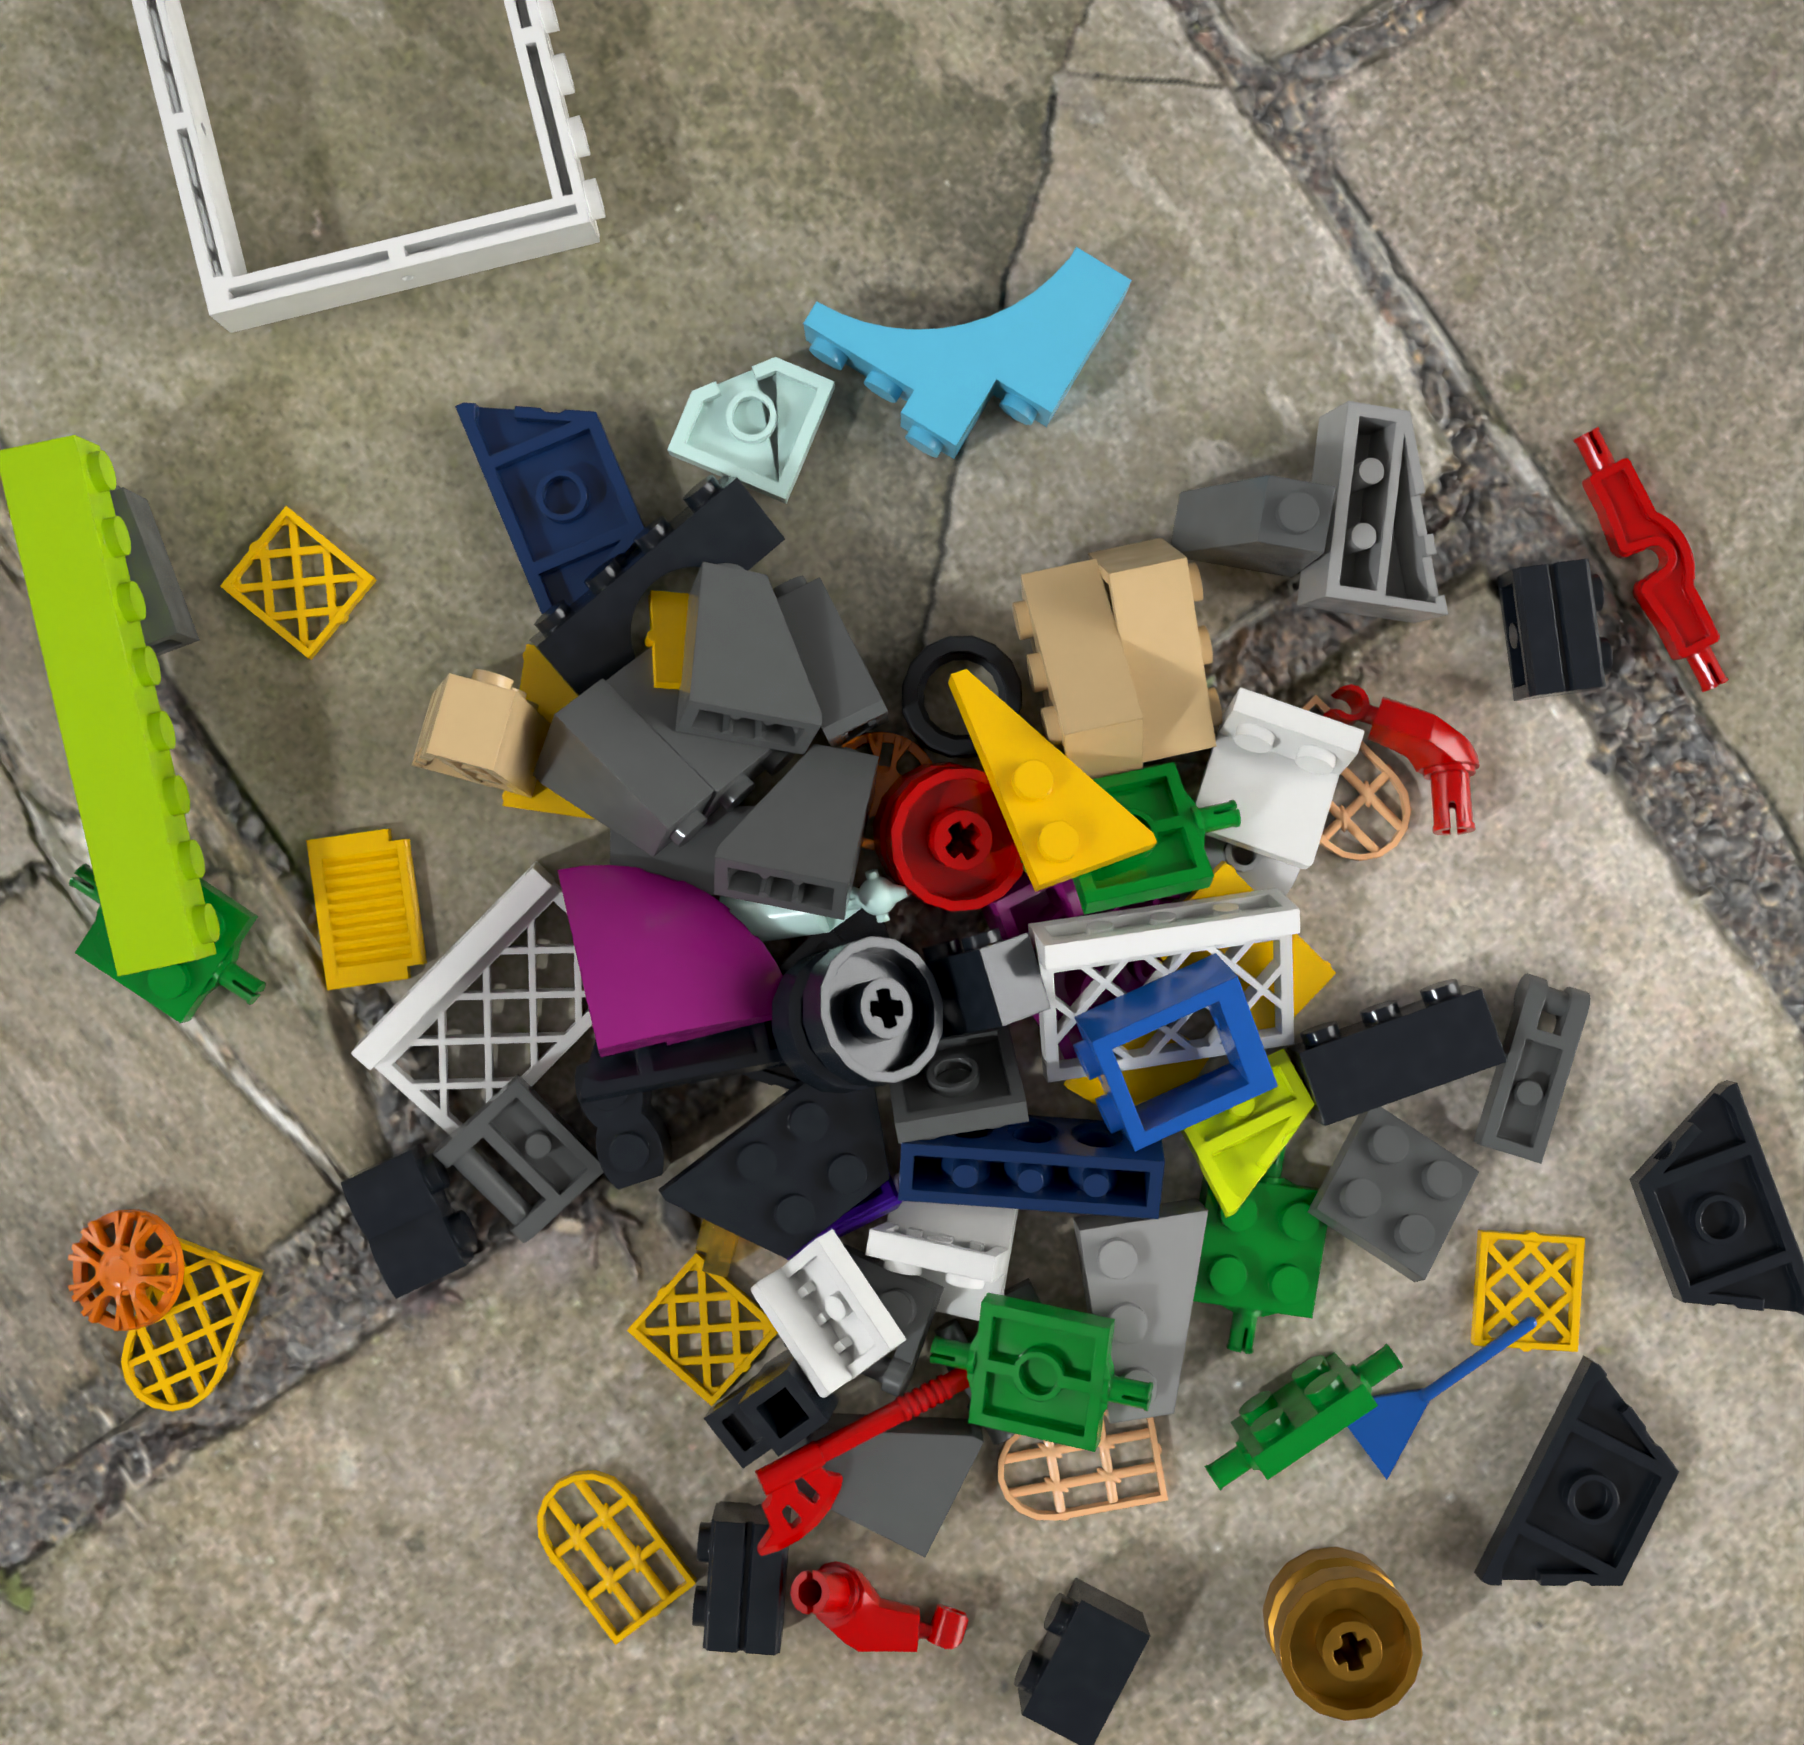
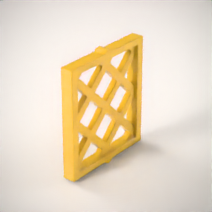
(260, 551)
(1572, 1295)
(673, 1361)

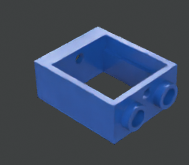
(1152, 1006)

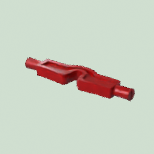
(1669, 591)

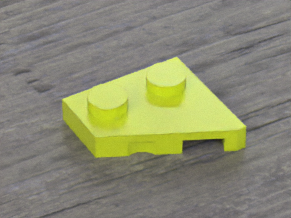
(1246, 1139)

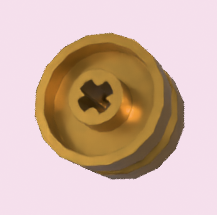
(1342, 1633)

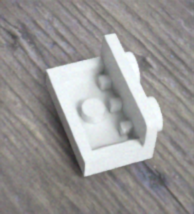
(827, 1314)

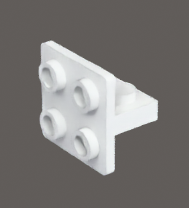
(950, 1245)

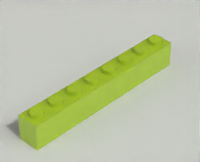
(108, 703)

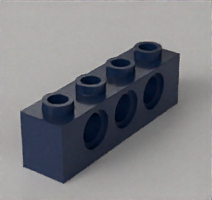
(1037, 1166)

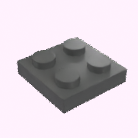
(962, 1089)
(1393, 1192)

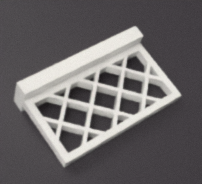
(1161, 932)
(448, 982)

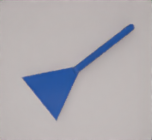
(1390, 1425)

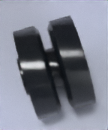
(857, 1016)

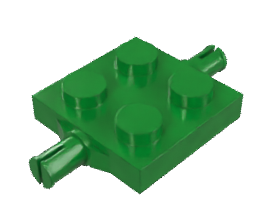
(1179, 856)
(182, 986)
(1261, 1256)
(1041, 1371)
(1302, 1414)

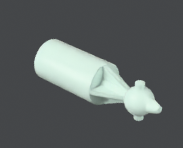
(772, 923)

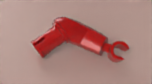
(1430, 746)
(864, 1620)

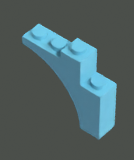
(950, 373)

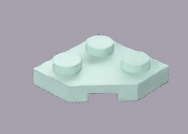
(754, 425)

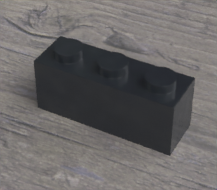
(1396, 1051)

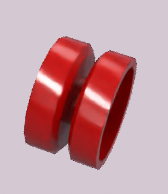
(916, 843)

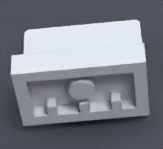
(1280, 772)

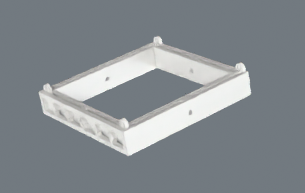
(385, 266)

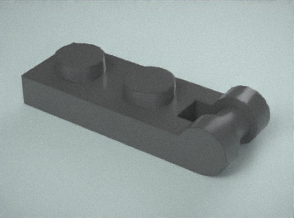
(1532, 1082)

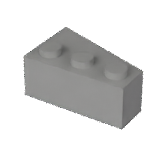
(1377, 532)
(1146, 1281)

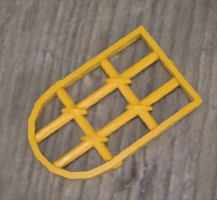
(609, 1576)

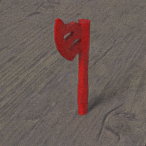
(779, 1476)

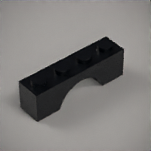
(594, 632)

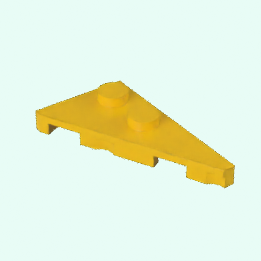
(1050, 805)

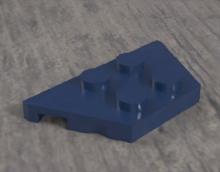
(554, 493)

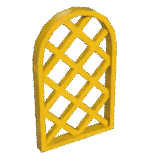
(222, 1356)

